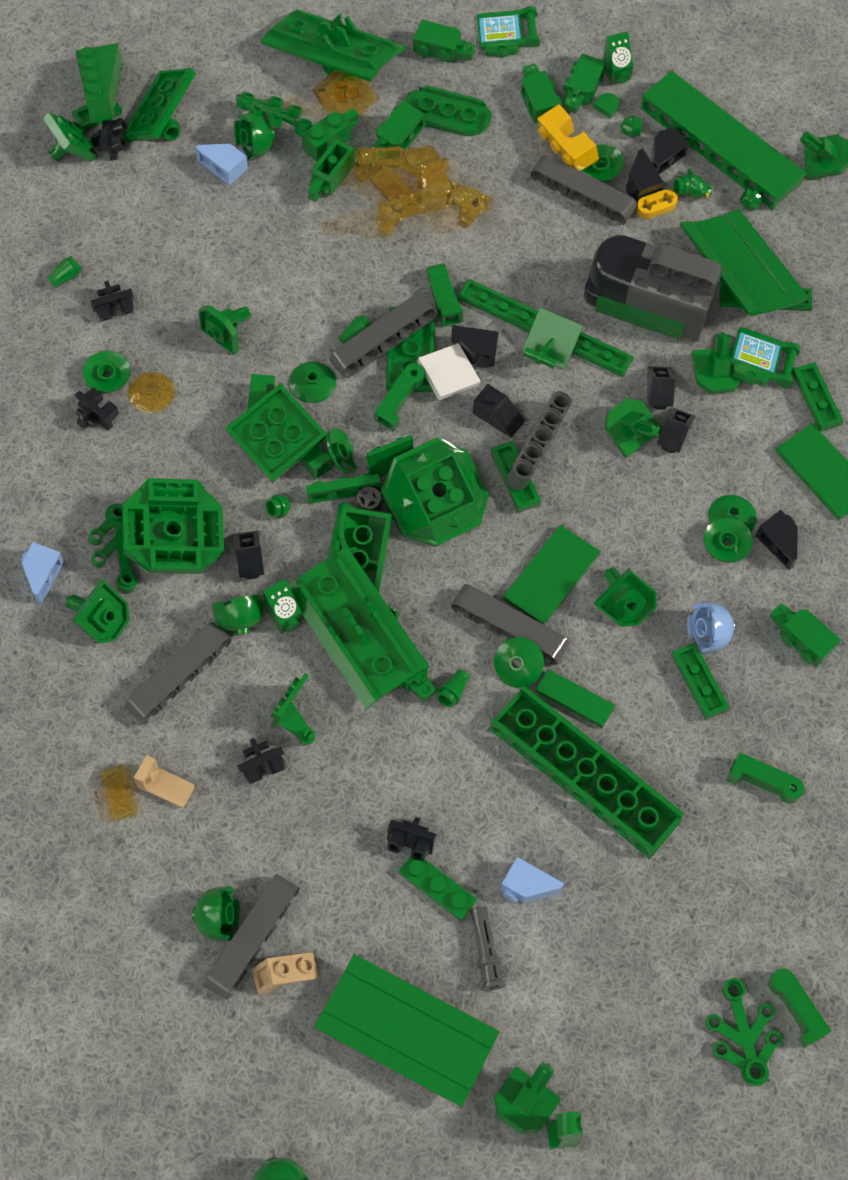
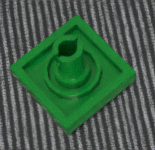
(69, 139)

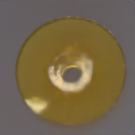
(153, 400)

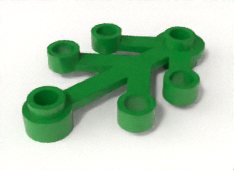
(273, 111)
(115, 543)
(744, 1036)

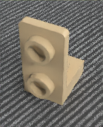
(162, 783)
(284, 970)

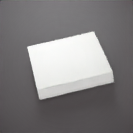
(448, 371)

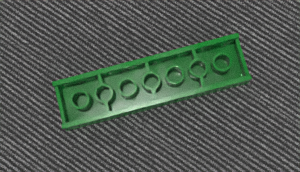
(722, 136)
(587, 772)

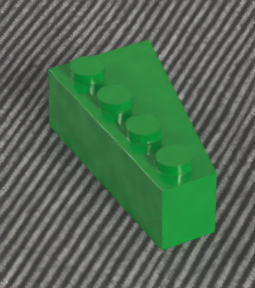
(100, 78)

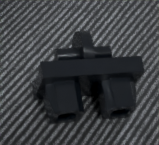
(110, 138)
(103, 304)
(91, 411)
(250, 767)
(410, 836)

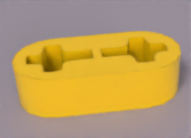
(657, 204)

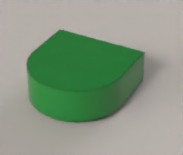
(607, 104)

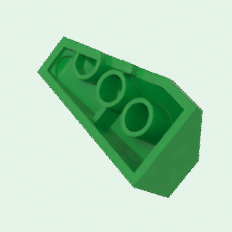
(367, 538)

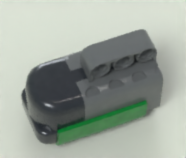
(652, 286)

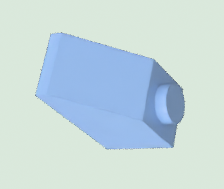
(223, 160)
(41, 568)
(528, 883)

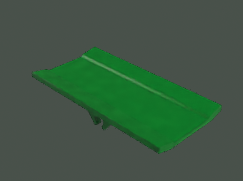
(332, 44)
(749, 265)
(356, 627)
(407, 1030)

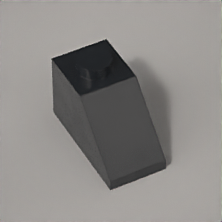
(668, 149)
(643, 177)
(477, 344)
(660, 387)
(497, 411)
(675, 430)
(780, 538)
(248, 554)

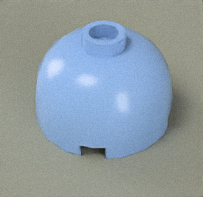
(713, 622)

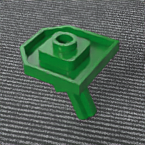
(824, 155)
(223, 325)
(714, 368)
(631, 425)
(627, 599)
(101, 613)
(525, 1101)

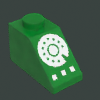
(618, 58)
(282, 606)

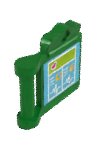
(502, 33)
(757, 358)

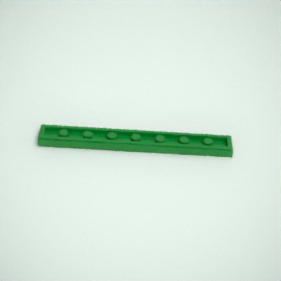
(524, 317)

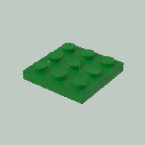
(276, 432)

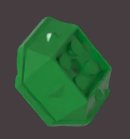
(411, 499)
(175, 506)

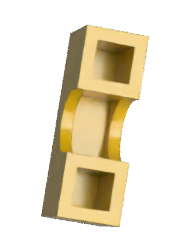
(575, 151)

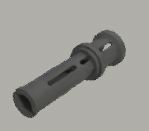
(488, 961)

